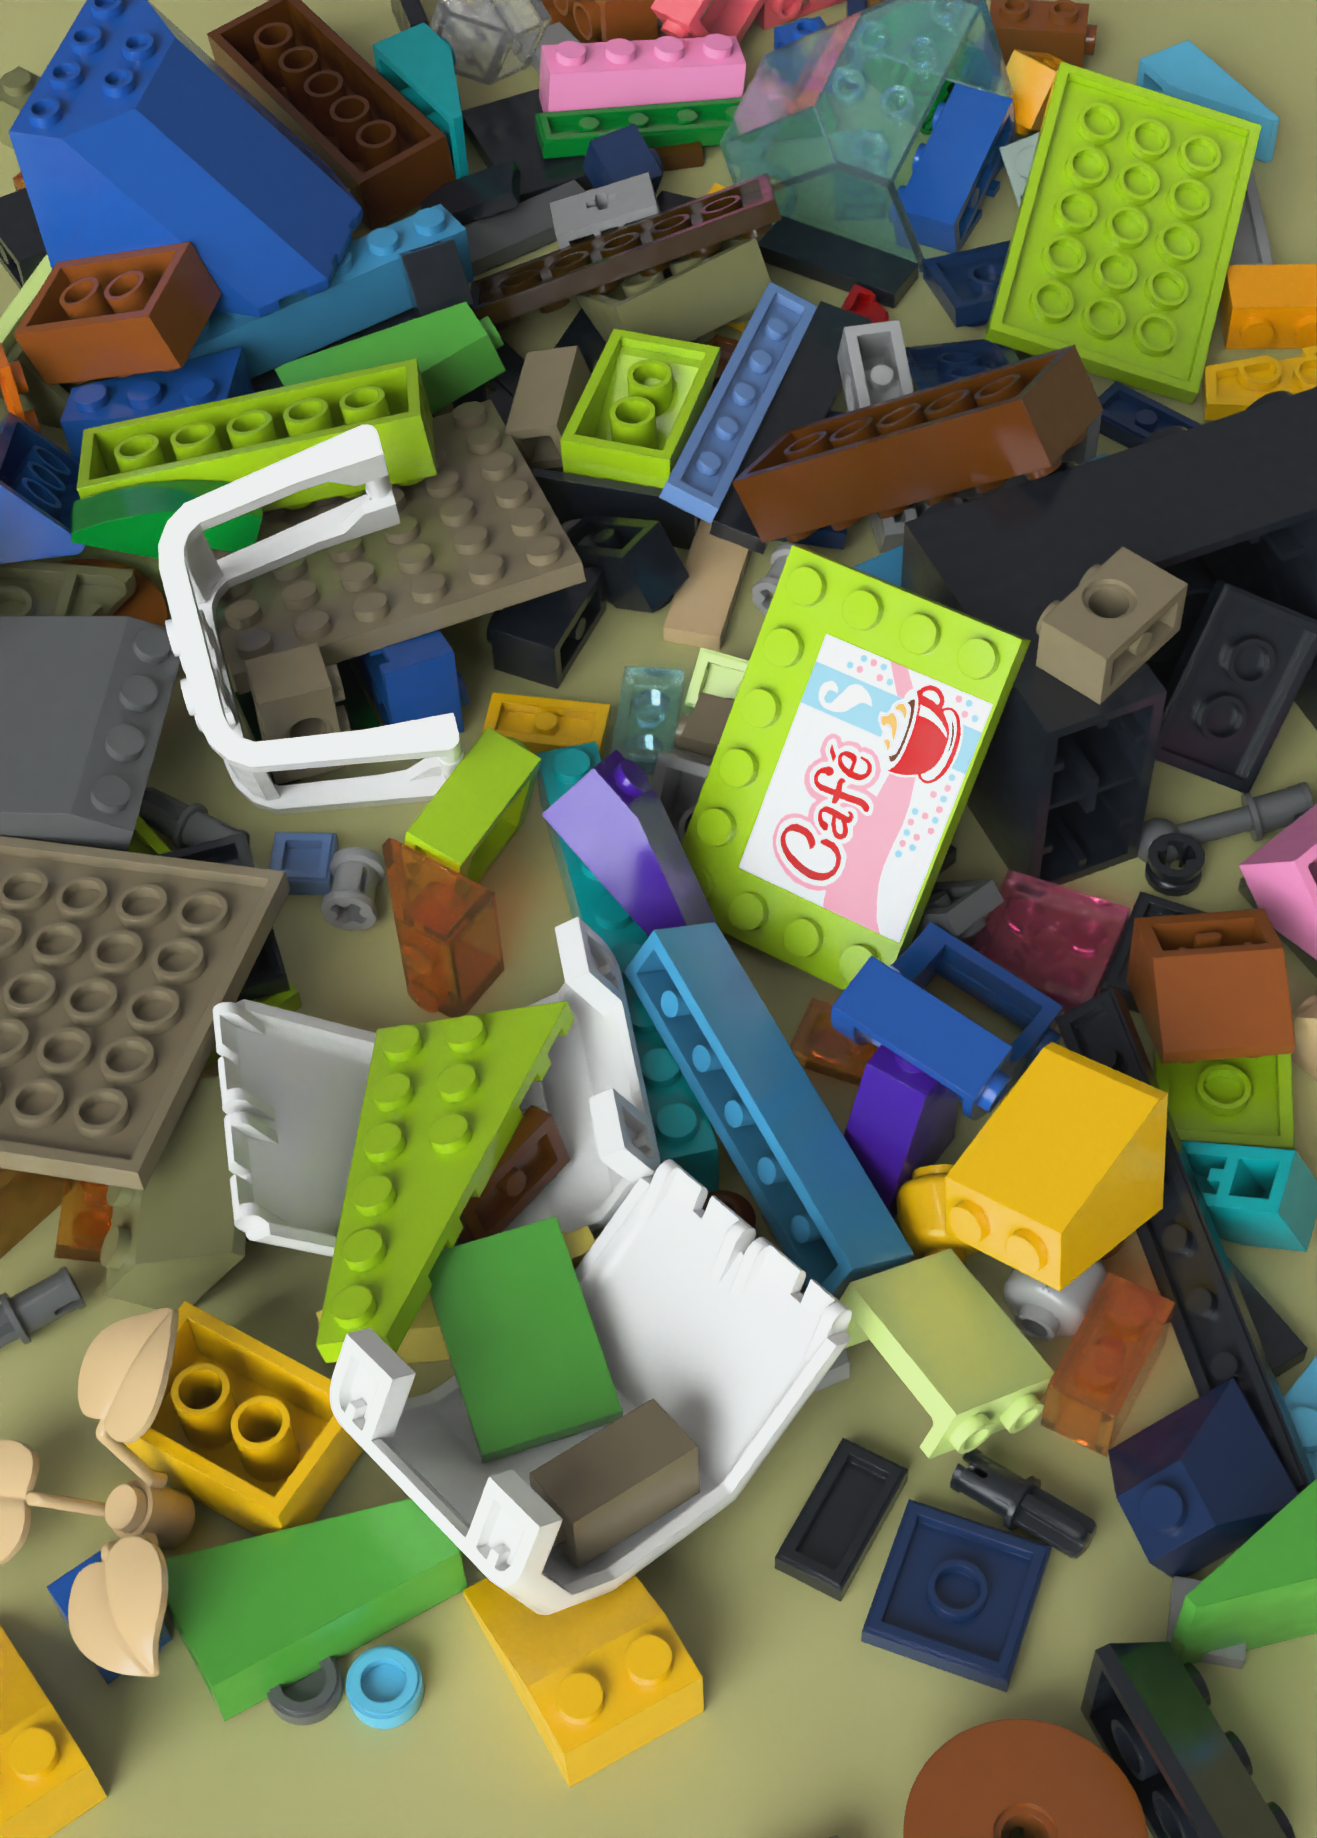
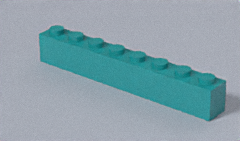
(677, 1116)

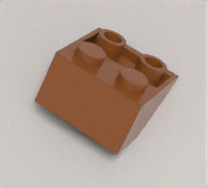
(1211, 985)

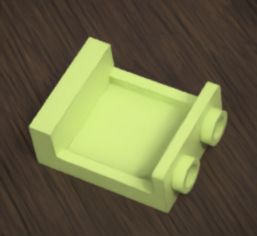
(950, 1349)

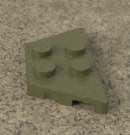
(63, 589)

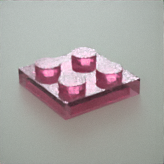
(1053, 937)

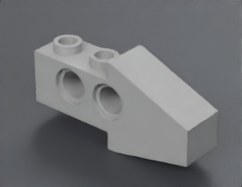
(873, 371)

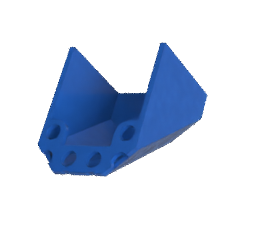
(158, 146)

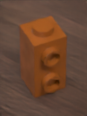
(1044, 28)

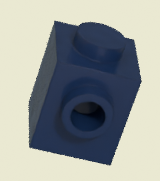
(620, 157)

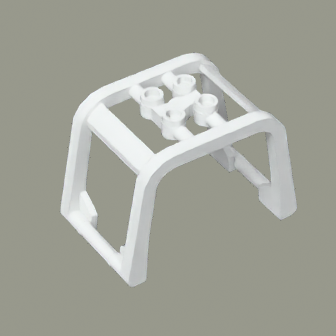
(198, 581)

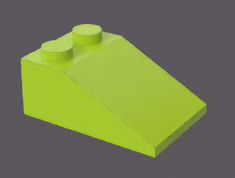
(639, 408)

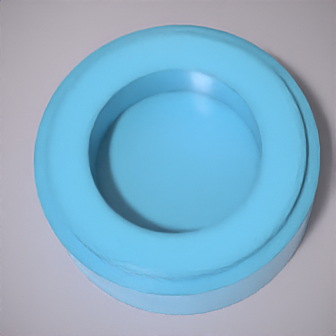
(385, 1687)

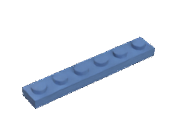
(738, 403)

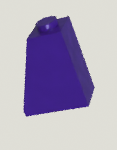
(899, 1122)

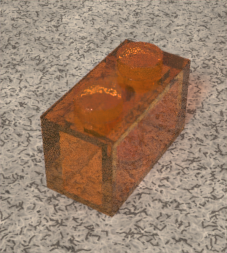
(1107, 1364)

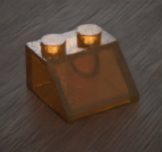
(443, 931)

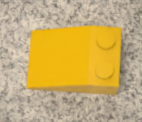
(593, 1673)
(41, 1767)

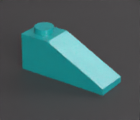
(1256, 1194)

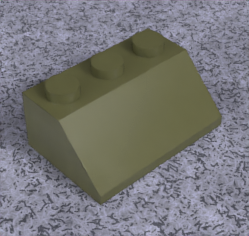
(687, 297)
(181, 1229)

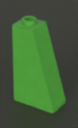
(449, 344)
(311, 1592)

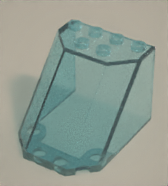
(846, 106)

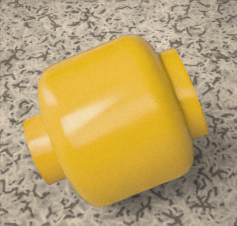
(923, 1214)

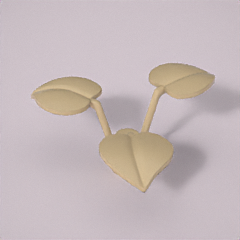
(122, 1601)

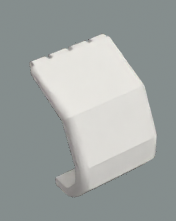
(301, 1085)
(682, 1317)

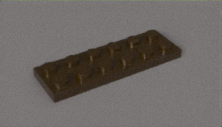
(637, 247)

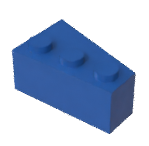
(414, 680)

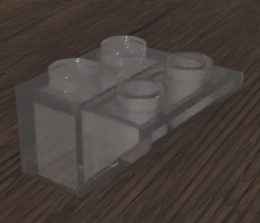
(491, 35)

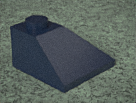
(1200, 1481)

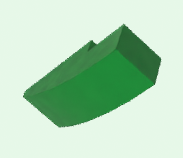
(136, 515)

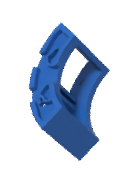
(895, 1011)

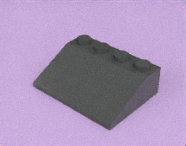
(79, 725)

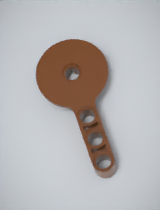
(1023, 1778)

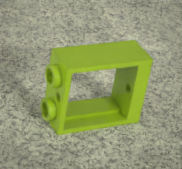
(477, 806)

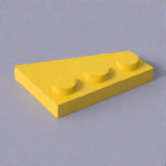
(1239, 383)

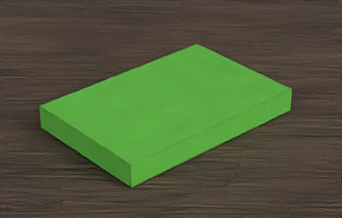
(521, 1340)

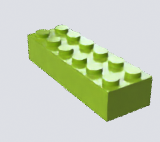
(261, 428)

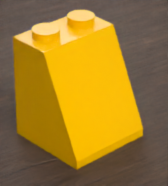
(1061, 1168)

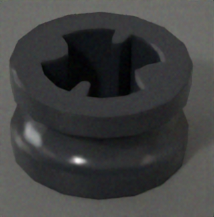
(1172, 881)

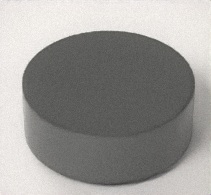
(311, 1697)

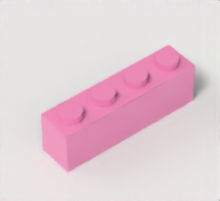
(640, 72)

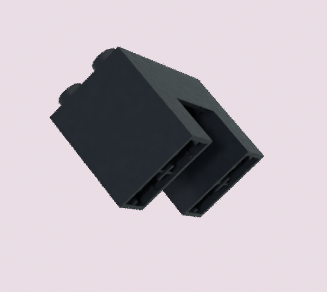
(1205, 503)

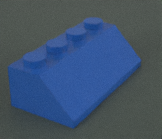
(35, 495)

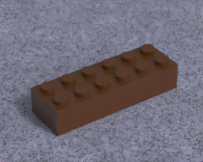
(336, 106)
(921, 447)

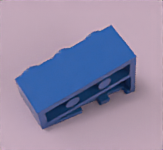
(957, 167)
(145, 394)

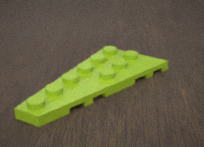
(426, 1141)

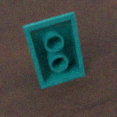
(423, 71)

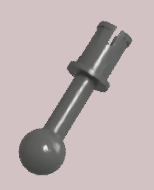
(1256, 815)

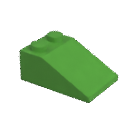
(1259, 1591)

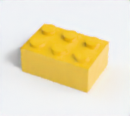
(246, 1428)

